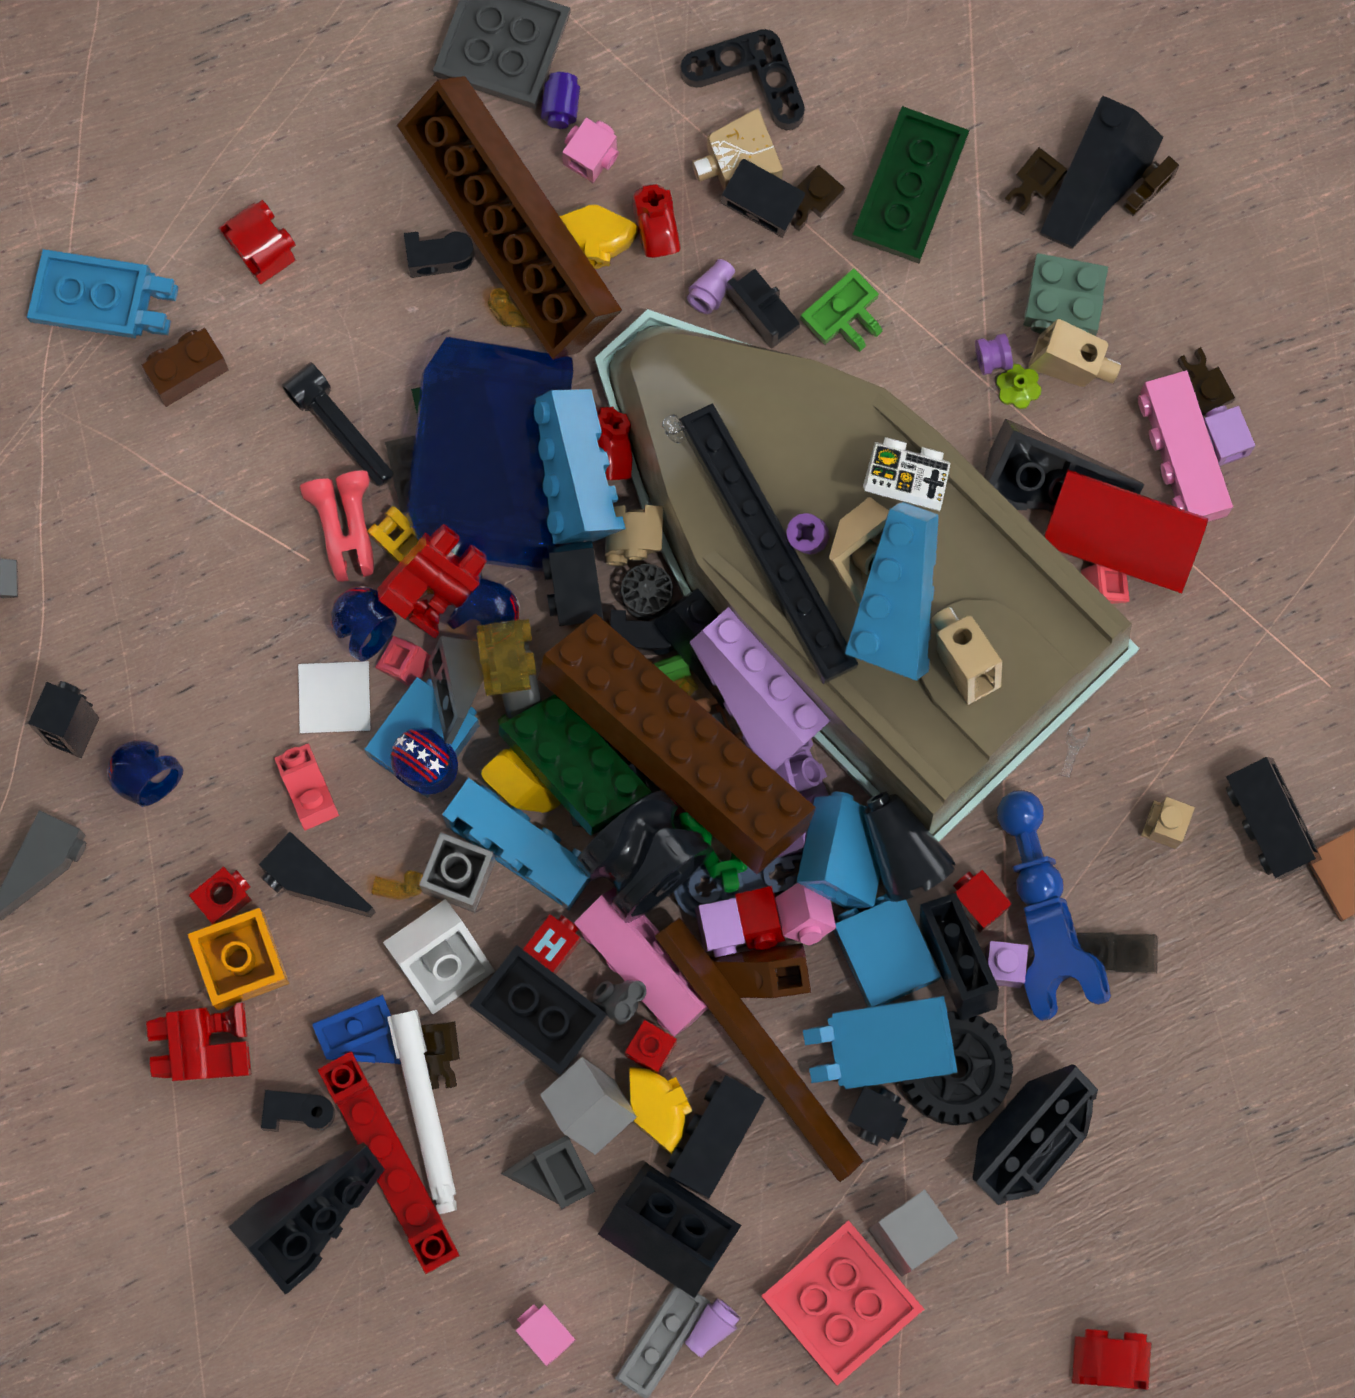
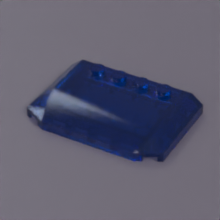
(479, 450)

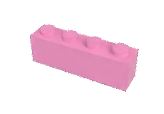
(1184, 446)
(638, 956)

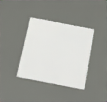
(334, 697)

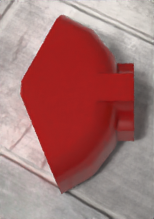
(656, 221)
(615, 441)

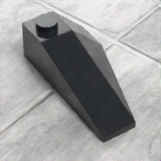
(1106, 165)
(1032, 468)
(298, 1220)

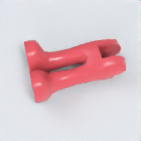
(351, 490)

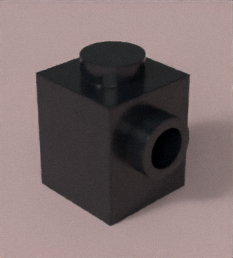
(877, 1116)

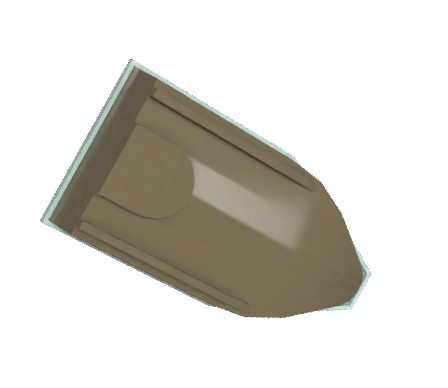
(809, 449)

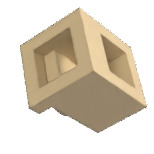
(1168, 822)

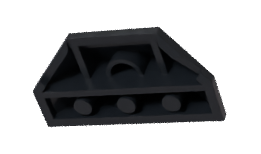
(1034, 1135)

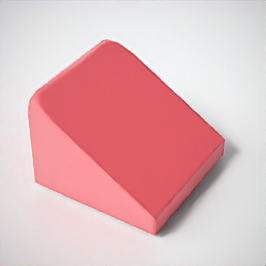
(1108, 582)
(403, 661)

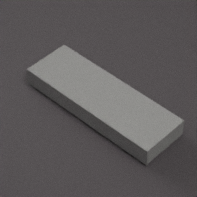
(661, 1341)

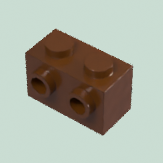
(184, 366)

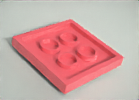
(842, 1303)

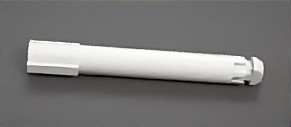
(410, 1048)

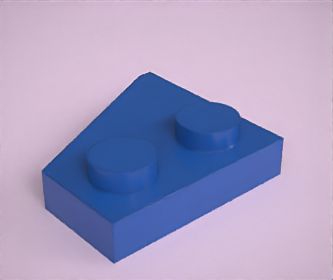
(361, 1030)

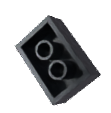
(538, 1011)

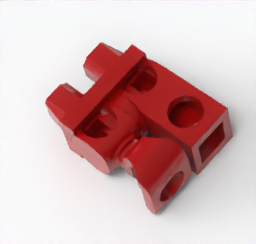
(435, 567)
(190, 1046)

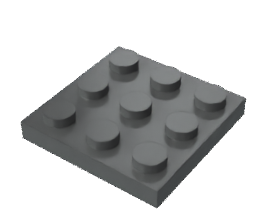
(503, 46)

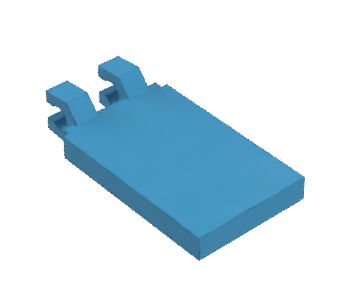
(98, 295)
(886, 1044)

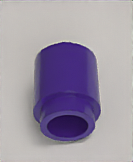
(560, 100)

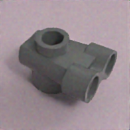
(619, 1000)

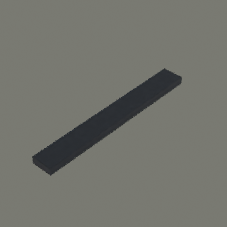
(767, 543)

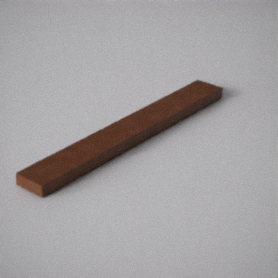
(759, 1049)

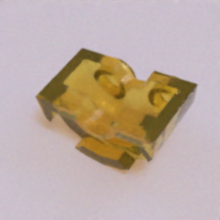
(504, 656)

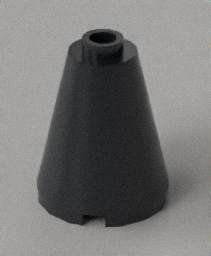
(904, 848)

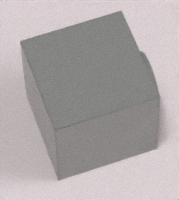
(457, 872)
(588, 1105)
(913, 1233)

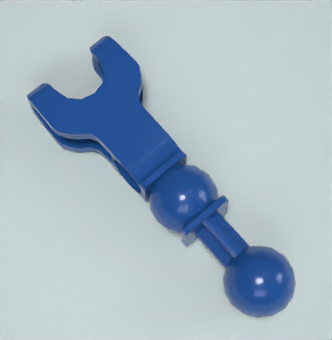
(1047, 914)

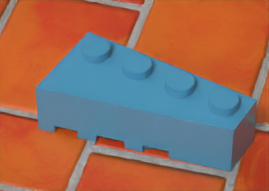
(575, 468)
(896, 603)
(516, 843)

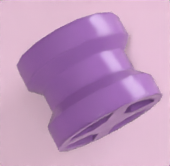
(994, 354)
(813, 539)

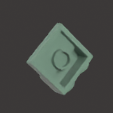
(1065, 292)

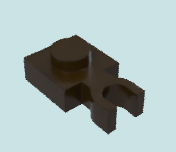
(1038, 176)
(1155, 179)
(820, 194)
(1209, 386)
(441, 1049)

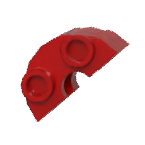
(259, 241)
(1112, 1361)

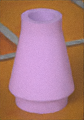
(710, 288)
(712, 1327)

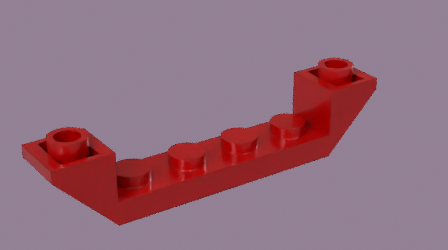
(399, 1179)

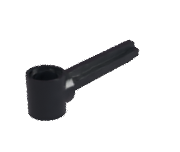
(310, 392)

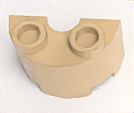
(639, 538)

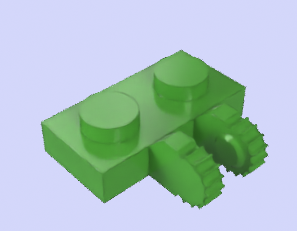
(840, 307)

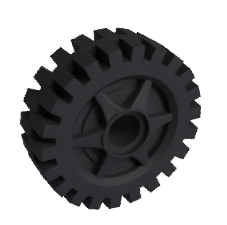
(983, 1085)

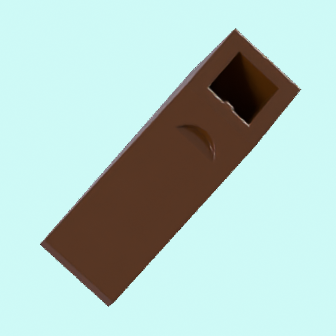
(767, 972)

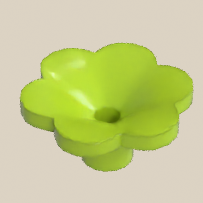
(1018, 394)

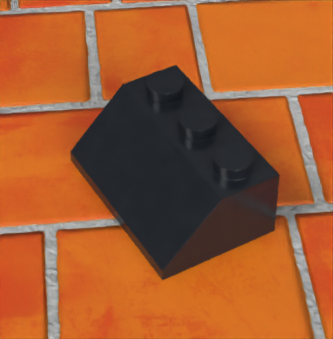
(669, 1230)

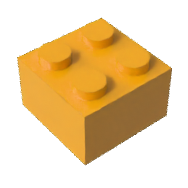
(238, 959)

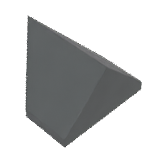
(553, 1173)

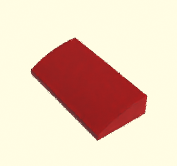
(1125, 531)

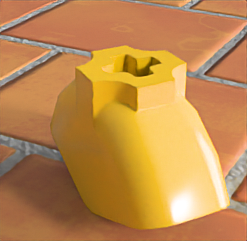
(600, 233)
(517, 783)
(658, 1107)

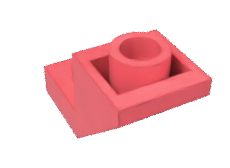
(306, 786)

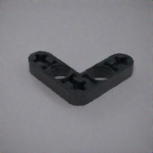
(750, 61)

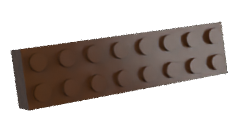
(508, 217)
(676, 743)

